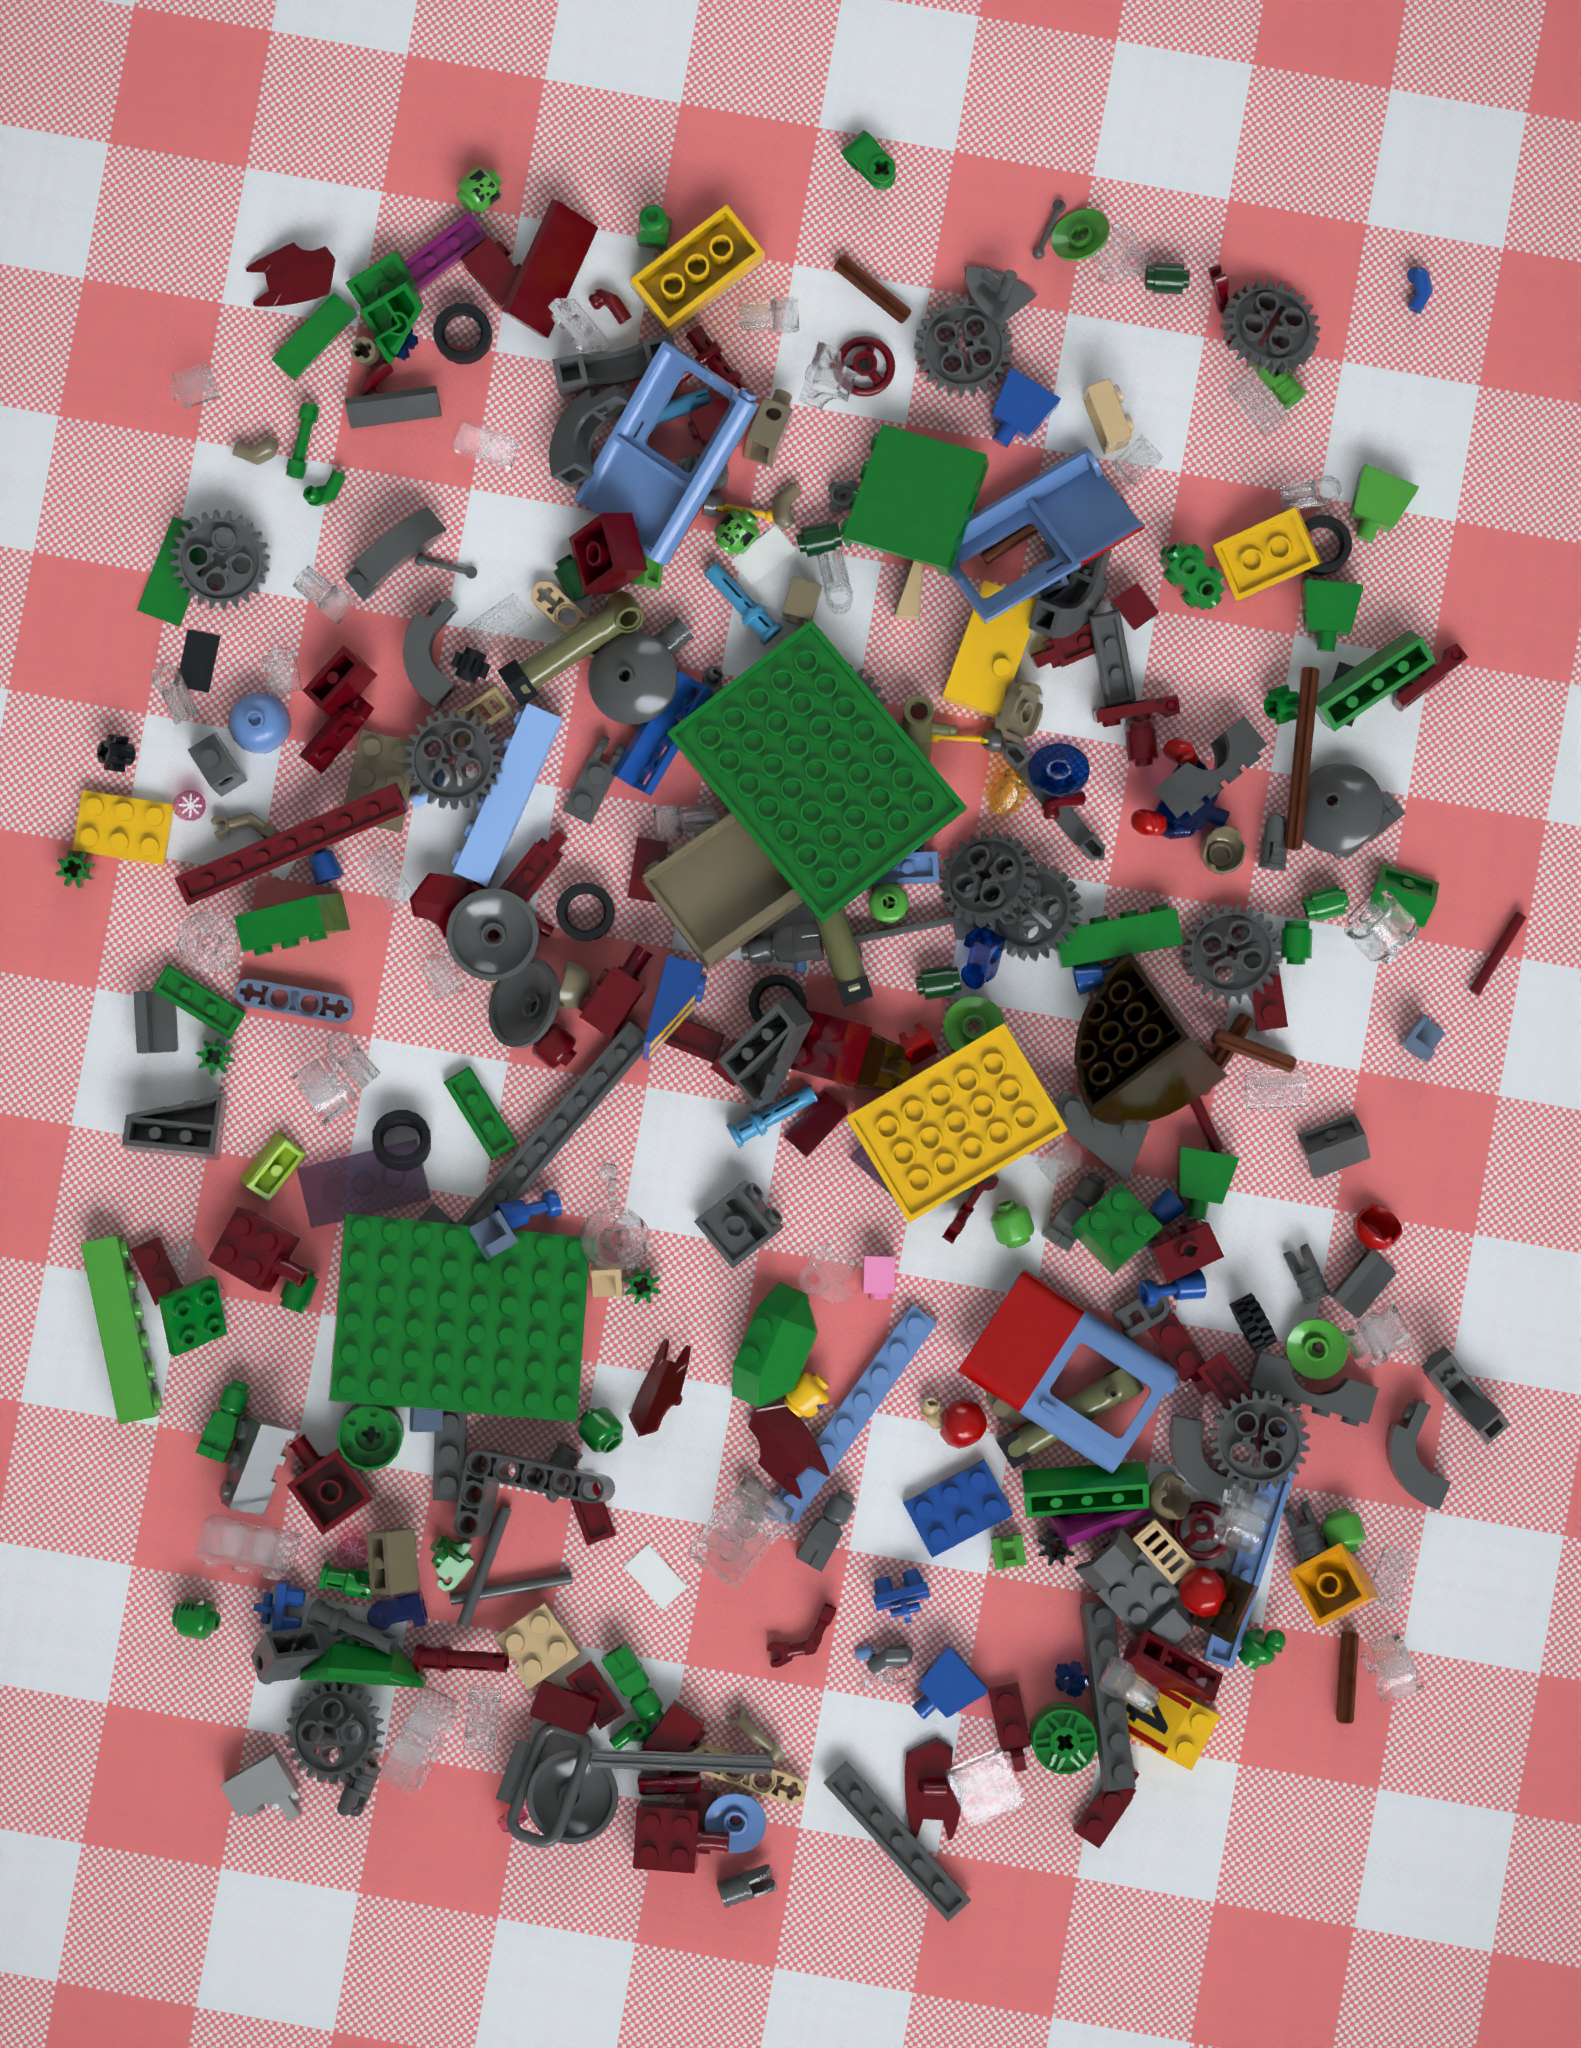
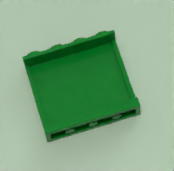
(915, 498)

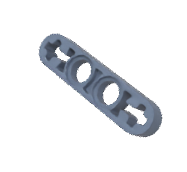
(294, 1001)

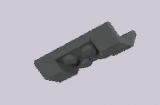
(1137, 1590)

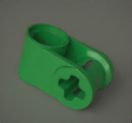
(866, 157)

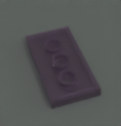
(360, 1185)

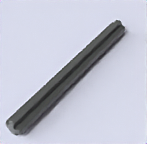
(680, 1761)

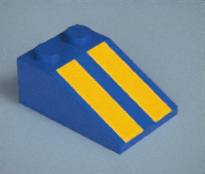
(678, 991)

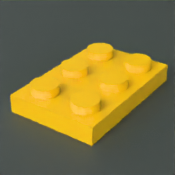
(1267, 554)
(123, 827)

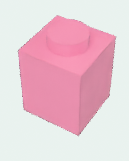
(879, 1276)

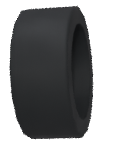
(452, 312)
(1344, 537)
(562, 911)
(773, 980)
(401, 1118)

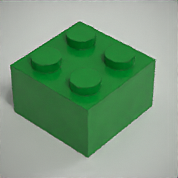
(1116, 1228)

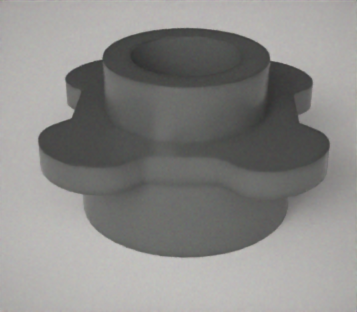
(836, 490)

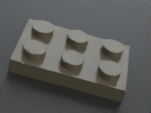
(378, 765)

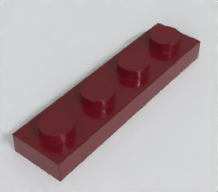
(1227, 1384)

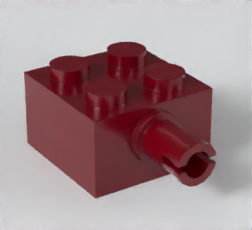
(616, 994)
(1185, 1250)
(257, 1251)
(328, 1487)
(671, 1837)

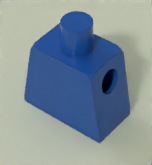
(1021, 408)
(948, 1685)

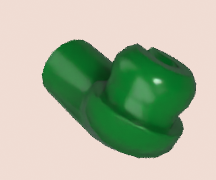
(326, 493)
(633, 1731)

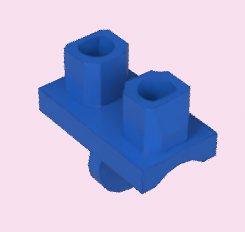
(913, 1591)
(285, 1596)

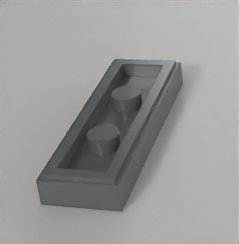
(393, 407)
(1112, 658)

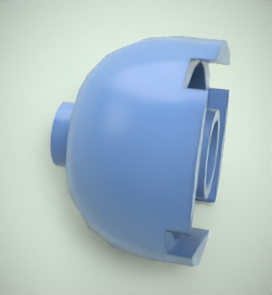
(259, 723)

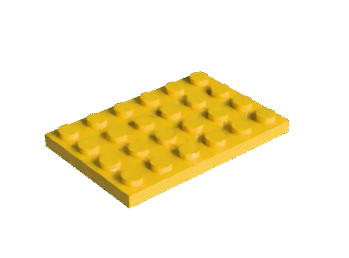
(957, 1122)

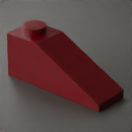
(1171, 1667)

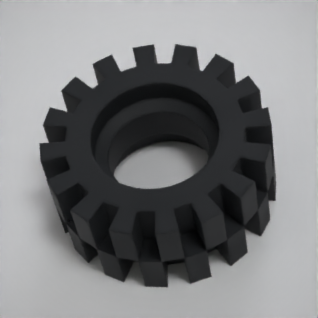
(1253, 1322)

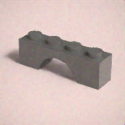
(596, 371)
(1189, 784)
(1349, 1399)

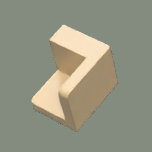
(607, 1282)

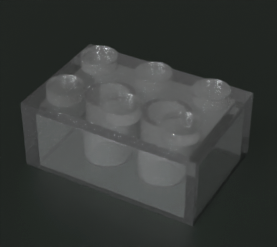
(740, 1531)
(247, 1546)
(420, 1740)

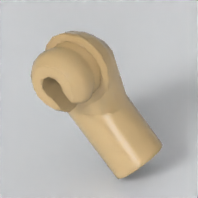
(932, 1412)

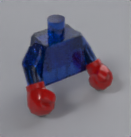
(1162, 820)

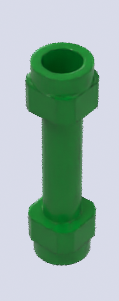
(308, 415)

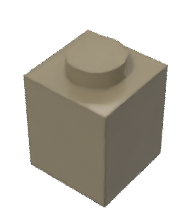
(801, 601)

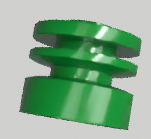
(369, 1453)
(1057, 1720)

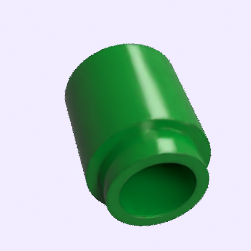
(1325, 903)
(1296, 942)
(297, 1297)

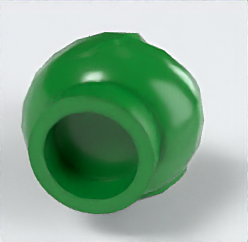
(1261, 1648)

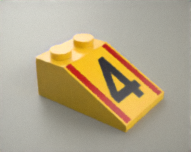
(1174, 1727)

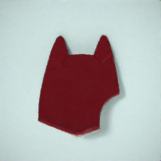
(294, 275)
(438, 897)
(659, 1390)
(785, 1446)
(927, 1786)

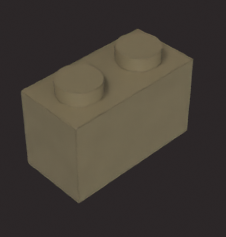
(392, 1561)

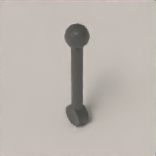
(1058, 206)
(470, 572)

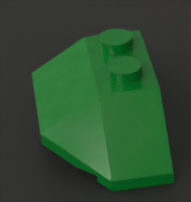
(774, 1347)
(358, 1663)

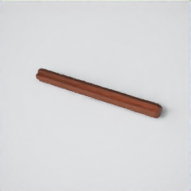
(1301, 758)

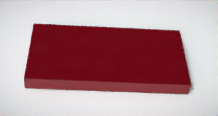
(549, 267)

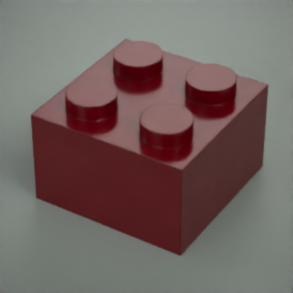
(608, 553)
(833, 1049)

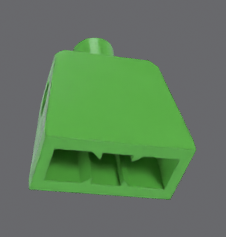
(1379, 501)

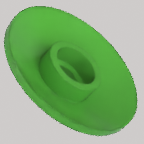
(1080, 234)
(968, 1010)
(1307, 1359)

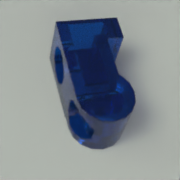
(983, 958)
(397, 1610)

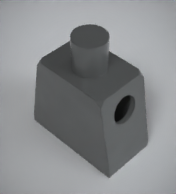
(217, 764)
(286, 1653)

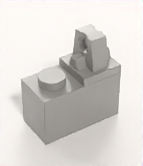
(262, 1782)

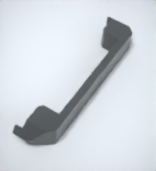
(1068, 821)
(960, 929)

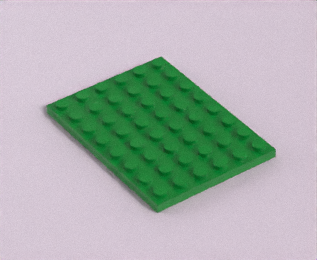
(816, 771)
(450, 1332)

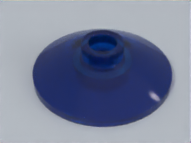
(1055, 760)

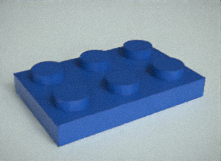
(958, 1508)

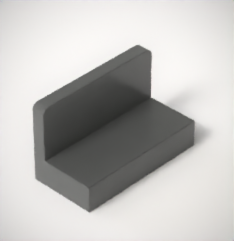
(155, 1023)
(1334, 1146)
(1363, 1283)

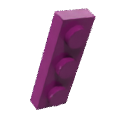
(445, 251)

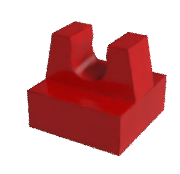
(918, 1046)

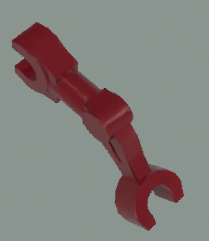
(1220, 285)
(965, 1211)
(808, 1646)

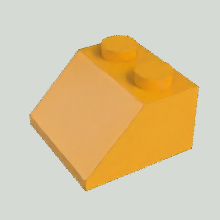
(1332, 1585)

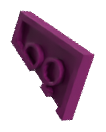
(1080, 1527)

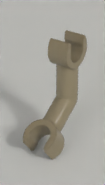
(239, 821)
(769, 1746)

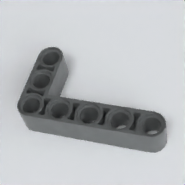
(524, 1478)

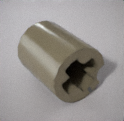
(365, 352)

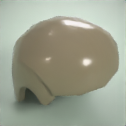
(1222, 850)
(574, 987)
(1167, 1496)

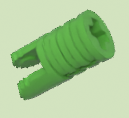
(1284, 386)

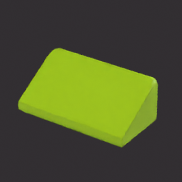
(272, 1166)

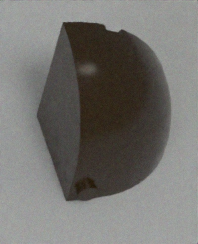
(1139, 1051)

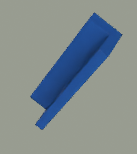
(649, 740)

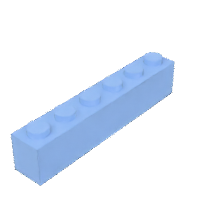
(503, 808)

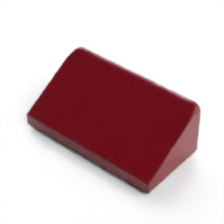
(816, 1124)
(564, 1708)
(675, 1783)

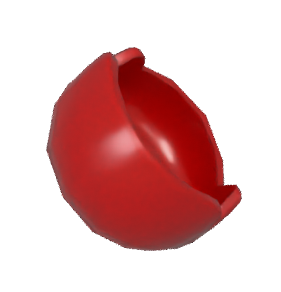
(1377, 1227)
(963, 1423)
(1202, 1591)

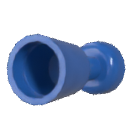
(325, 866)
(1089, 977)
(1167, 1207)
(518, 1212)
(1185, 1287)

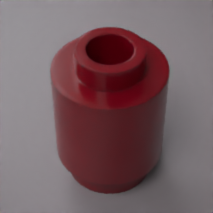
(1141, 743)

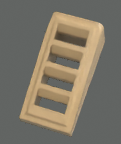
(910, 599)
(500, 701)
(1146, 1532)

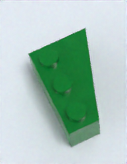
(292, 922)

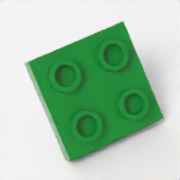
(192, 1315)

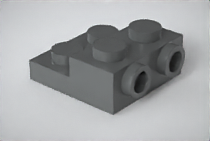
(740, 1223)

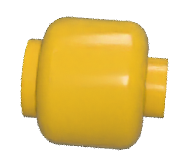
(808, 1395)

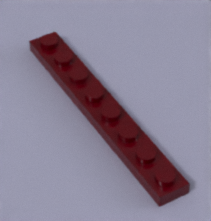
(292, 844)

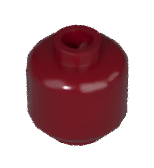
(555, 1047)

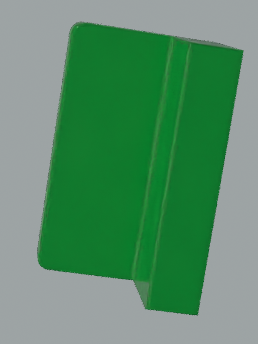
(1413, 891)

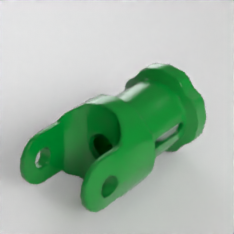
(345, 1580)

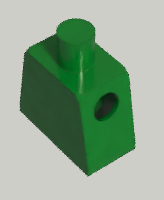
(1329, 610)
(1203, 1178)

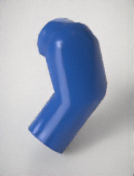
(1423, 288)

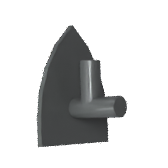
(997, 293)

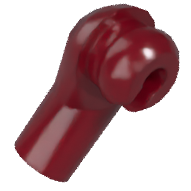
(612, 302)
(374, 377)
(1052, 805)

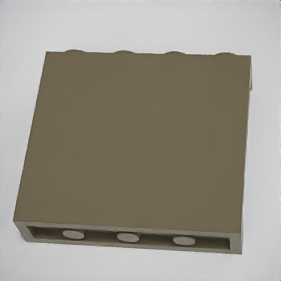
(719, 890)

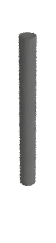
(484, 1566)
(516, 1587)

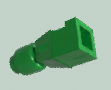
(654, 228)
(221, 1428)
(633, 1682)

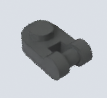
(1150, 1316)

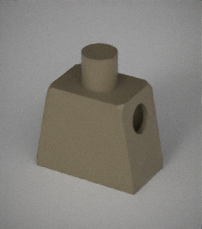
(769, 429)

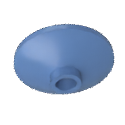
(748, 1831)

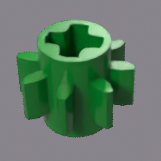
(1281, 704)
(83, 873)
(224, 1058)
(634, 1289)

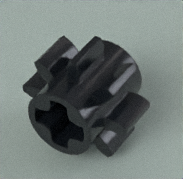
(470, 665)
(116, 753)
(1059, 1555)

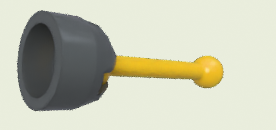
(716, 505)
(990, 739)

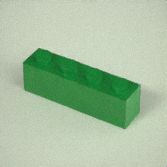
(1373, 680)
(1118, 937)
(1085, 1489)

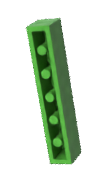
(121, 1329)

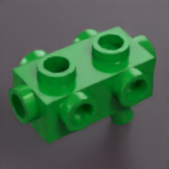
(1186, 569)

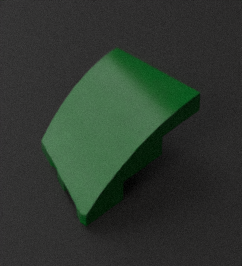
(388, 302)

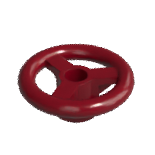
(867, 355)
(1198, 1519)

